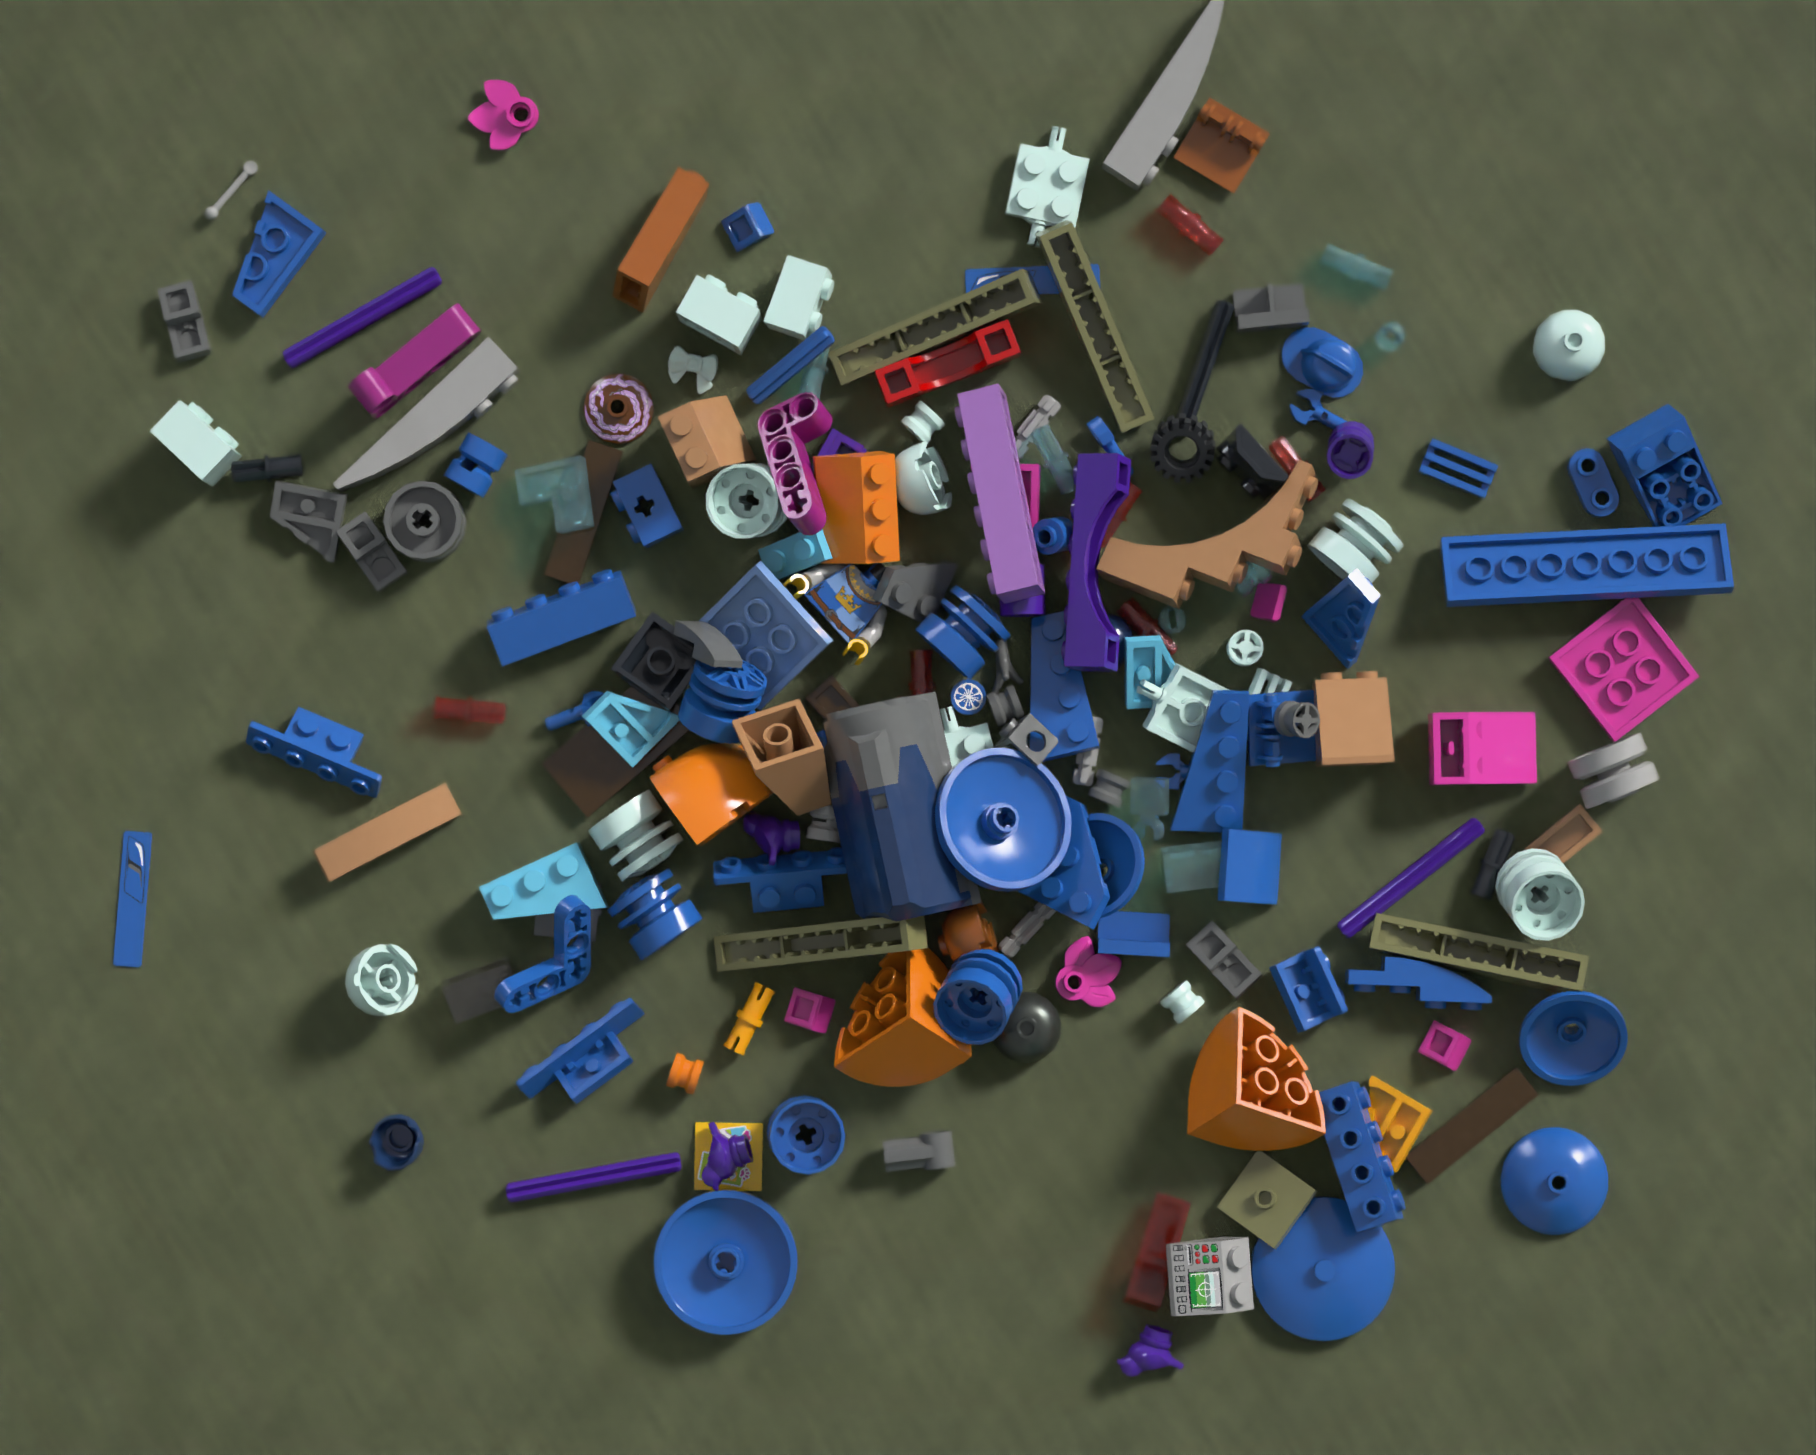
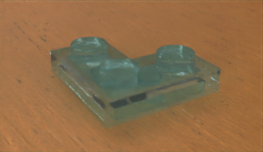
(562, 483)

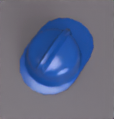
(1322, 362)

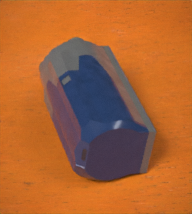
(883, 792)

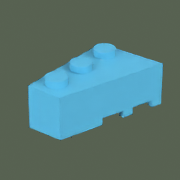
(543, 884)

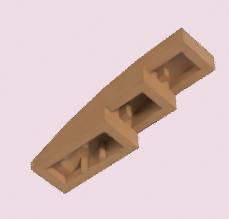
(386, 832)

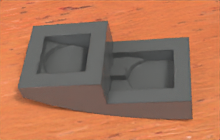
(184, 321)
(371, 552)
(709, 644)
(1224, 960)

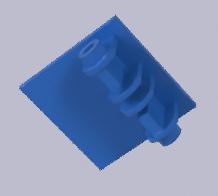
(1265, 742)

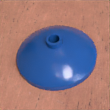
(1122, 854)
(1578, 1052)
(1529, 1176)

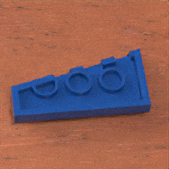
(1058, 692)
(1216, 775)

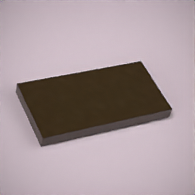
(594, 771)

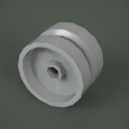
(1613, 771)

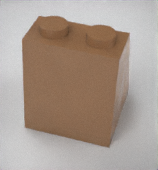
(706, 438)
(1353, 720)
(786, 755)

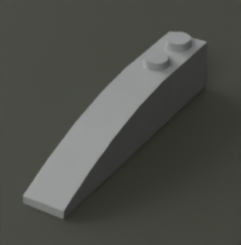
(1163, 110)
(439, 414)

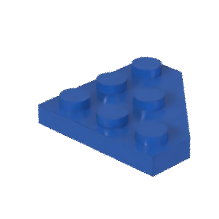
(1077, 882)

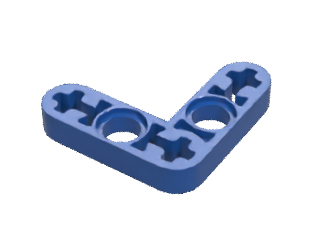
(521, 989)

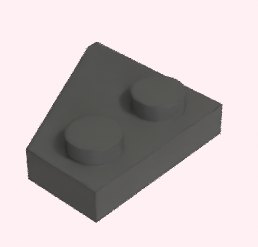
(310, 515)
(915, 588)

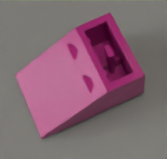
(1482, 748)

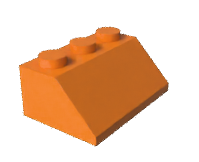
(859, 506)

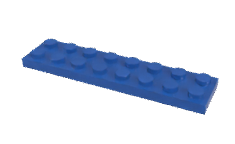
(1586, 565)

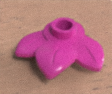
(499, 114)
(1092, 971)

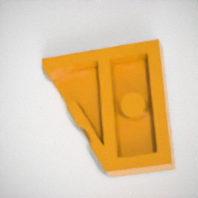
(1398, 1118)

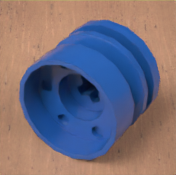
(963, 631)
(719, 697)
(654, 913)
(978, 996)
(825, 1141)

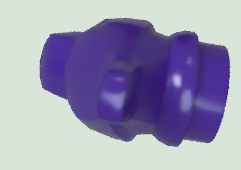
(772, 833)
(725, 1156)
(1149, 1352)

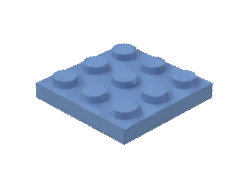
(768, 628)

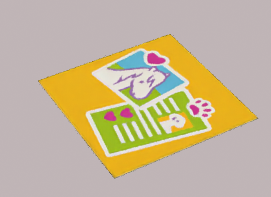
(745, 1178)

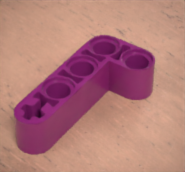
(414, 362)
(784, 434)

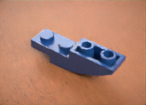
(1432, 983)

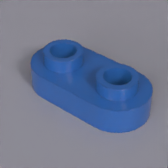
(1590, 483)

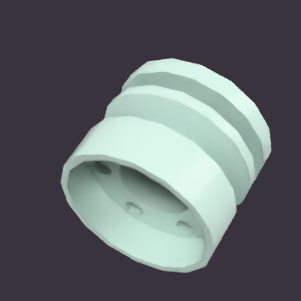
(729, 507)
(1356, 542)
(636, 835)
(1552, 906)

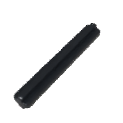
(1206, 358)

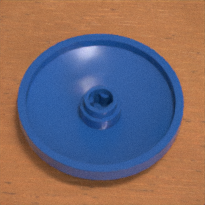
(1002, 820)
(725, 1262)
(1324, 1273)

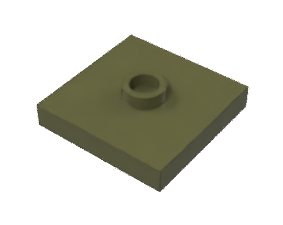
(1267, 1199)

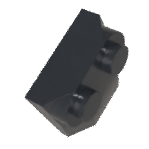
(1251, 463)
(657, 662)

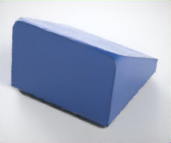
(747, 226)

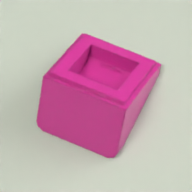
(1268, 601)
(810, 1010)
(1445, 1045)

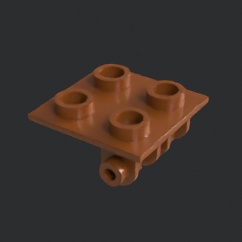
(1221, 145)

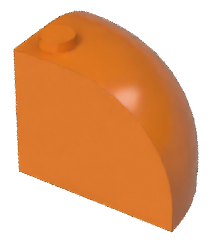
(709, 788)
(894, 1025)
(1252, 1089)

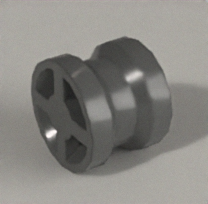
(1005, 705)
(1297, 719)
(1109, 788)

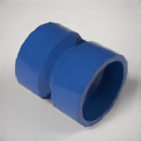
(479, 452)

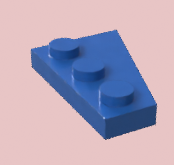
(276, 255)
(1345, 616)

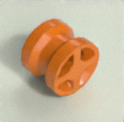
(685, 1073)

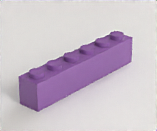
(1000, 494)

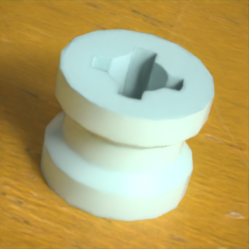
(923, 422)
(1251, 642)
(1182, 1002)

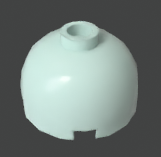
(1569, 345)
(920, 480)
(381, 980)

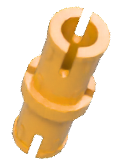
(749, 1018)

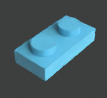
(795, 554)

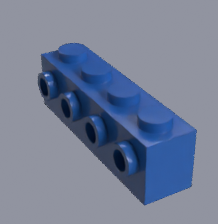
(561, 617)
(1359, 1159)

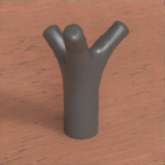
(1004, 668)

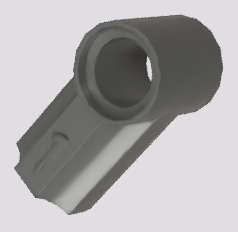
(928, 1150)

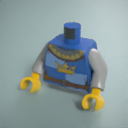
(846, 602)

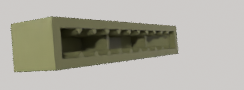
(1094, 324)
(937, 326)
(818, 942)
(1480, 954)

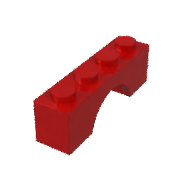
(948, 364)

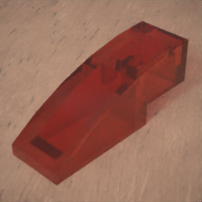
(1149, 1270)

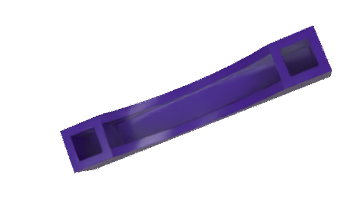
(1101, 488)

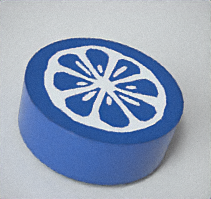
(968, 697)

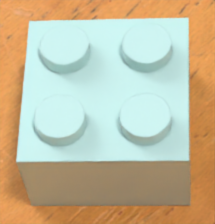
(719, 314)
(192, 439)

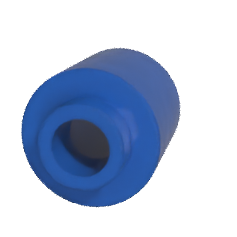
(1053, 535)

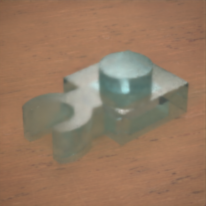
(1149, 800)

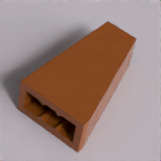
(660, 239)

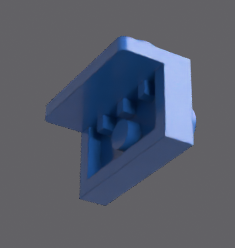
(1308, 988)

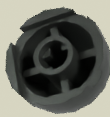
(1031, 1029)

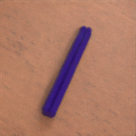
(362, 317)
(1411, 877)
(593, 1177)

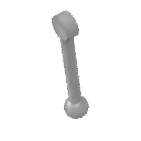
(250, 169)

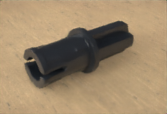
(267, 468)
(1492, 863)

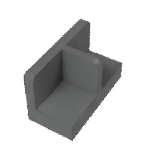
(1270, 308)

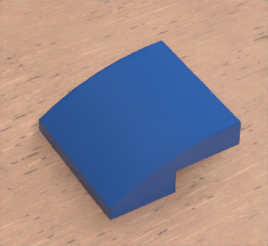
(1249, 866)

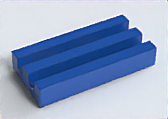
(1465, 456)

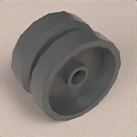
(408, 508)

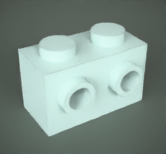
(799, 298)

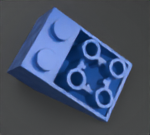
(1665, 468)

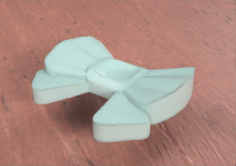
(705, 367)

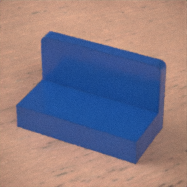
(1134, 934)

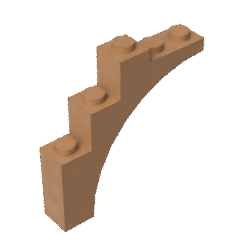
(1263, 539)

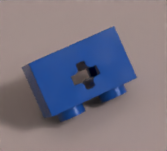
(646, 485)

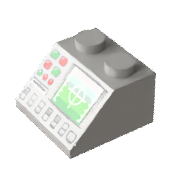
(1209, 1276)

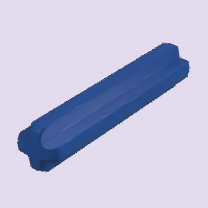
(790, 365)

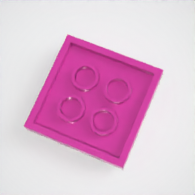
(1623, 667)

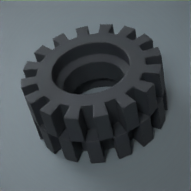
(1182, 468)

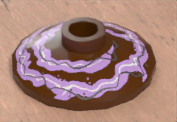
(623, 426)

